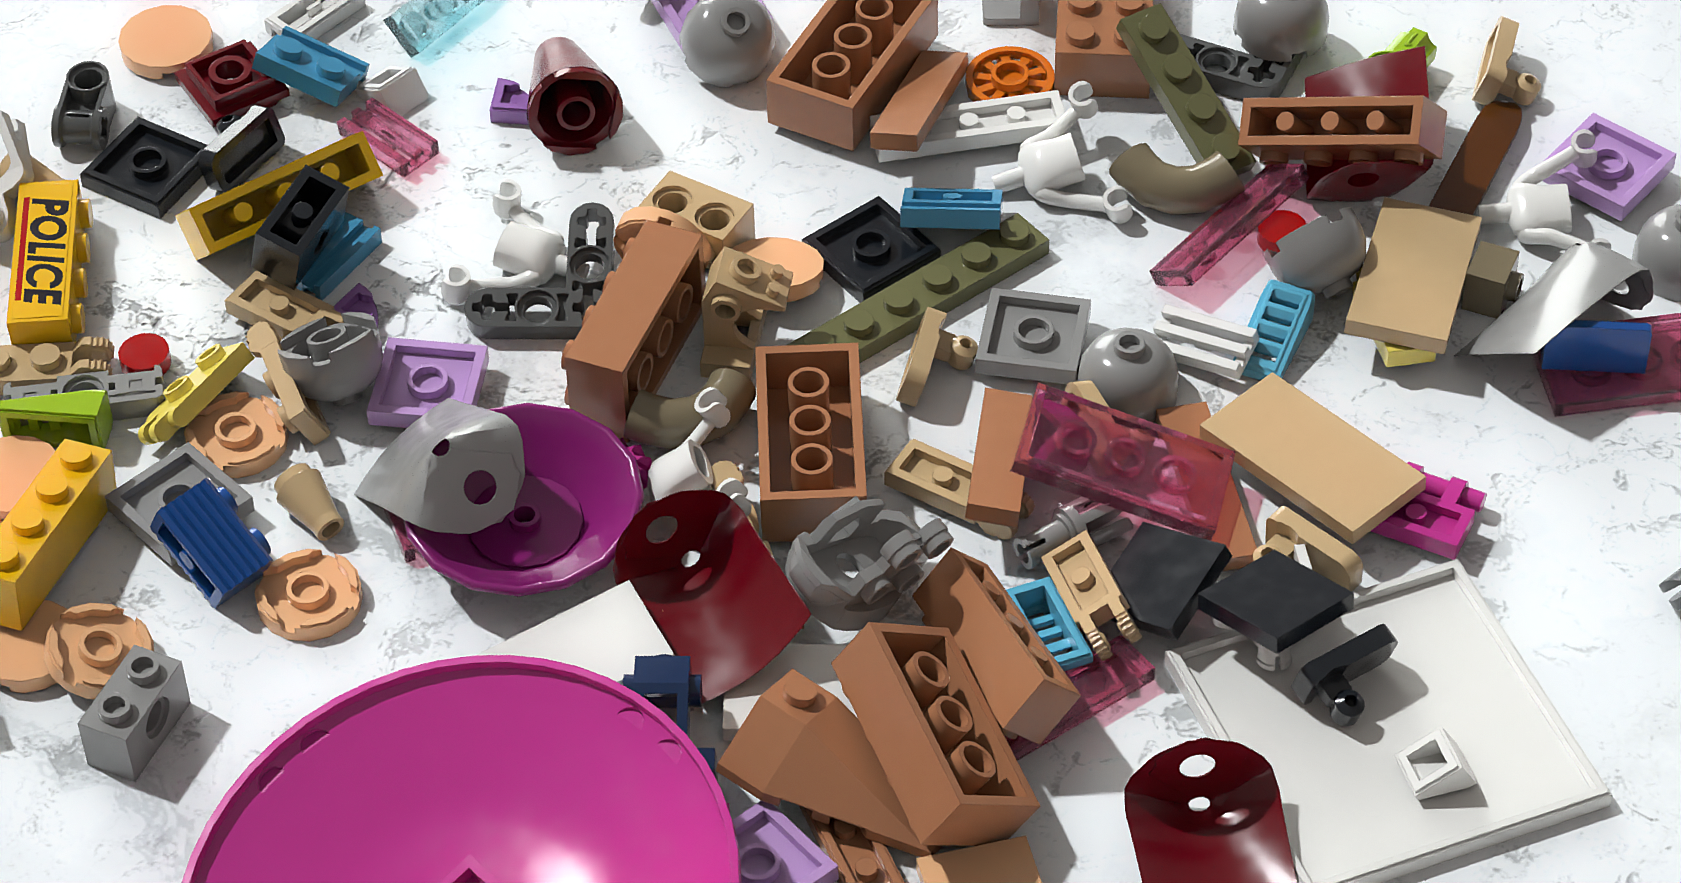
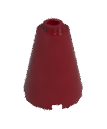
(571, 99)

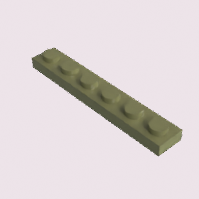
(938, 285)

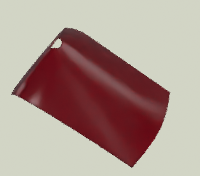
(1383, 75)
(727, 608)
(1231, 841)

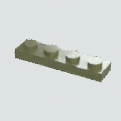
(1182, 87)

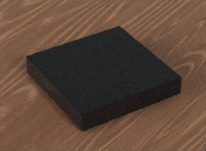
(145, 167)
(870, 249)
(1164, 574)
(1275, 601)

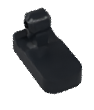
(240, 148)
(1331, 673)

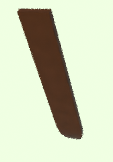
(1479, 158)

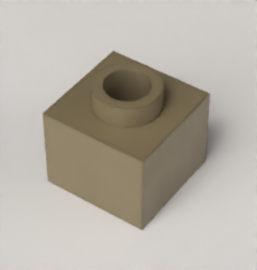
(1492, 280)

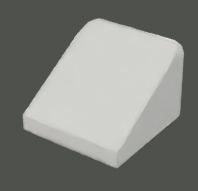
(396, 88)
(1435, 765)

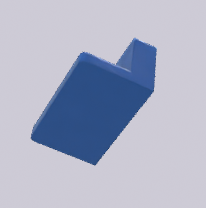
(1599, 347)

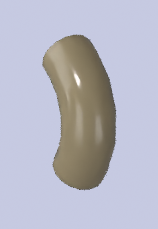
(1172, 187)
(670, 421)

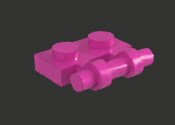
(1436, 517)

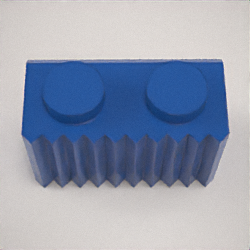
(212, 541)

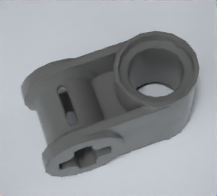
(84, 107)

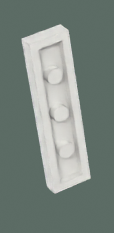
(985, 124)

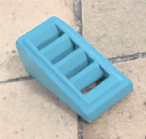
(1287, 306)
(1043, 597)

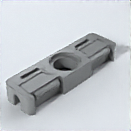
(128, 394)

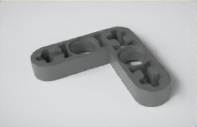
(1243, 71)
(565, 303)

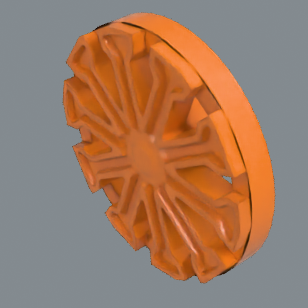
(1008, 75)

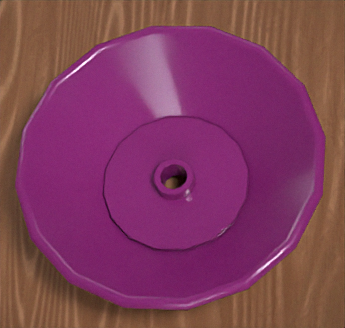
(574, 493)

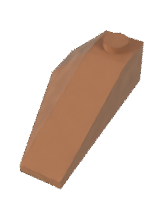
(815, 754)

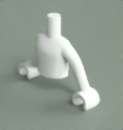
(1052, 162)
(1544, 211)
(522, 249)
(688, 464)

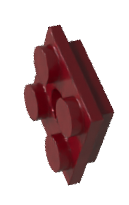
(216, 96)

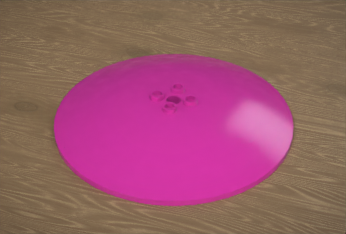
(475, 780)

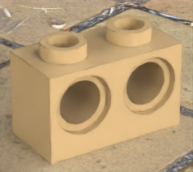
(717, 214)

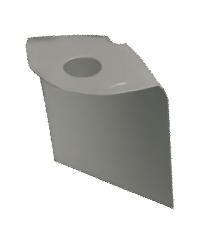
(1561, 296)
(430, 487)

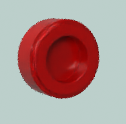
(1276, 227)
(143, 352)

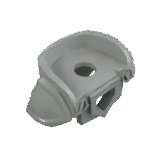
(882, 547)

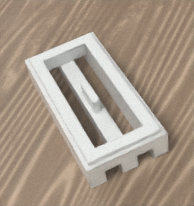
(318, 16)
(1209, 335)

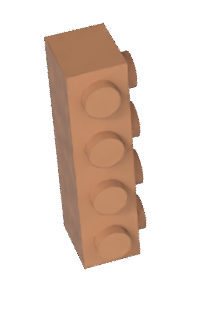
(1343, 129)
(999, 645)

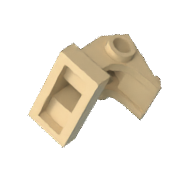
(739, 295)

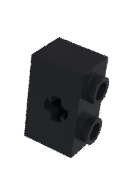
(299, 227)

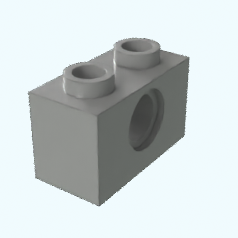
(134, 713)

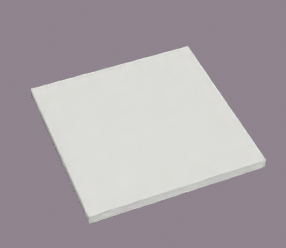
(1342, 786)

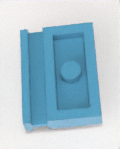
(310, 66)
(951, 208)
(341, 256)

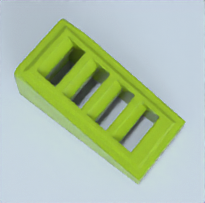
(71, 415)

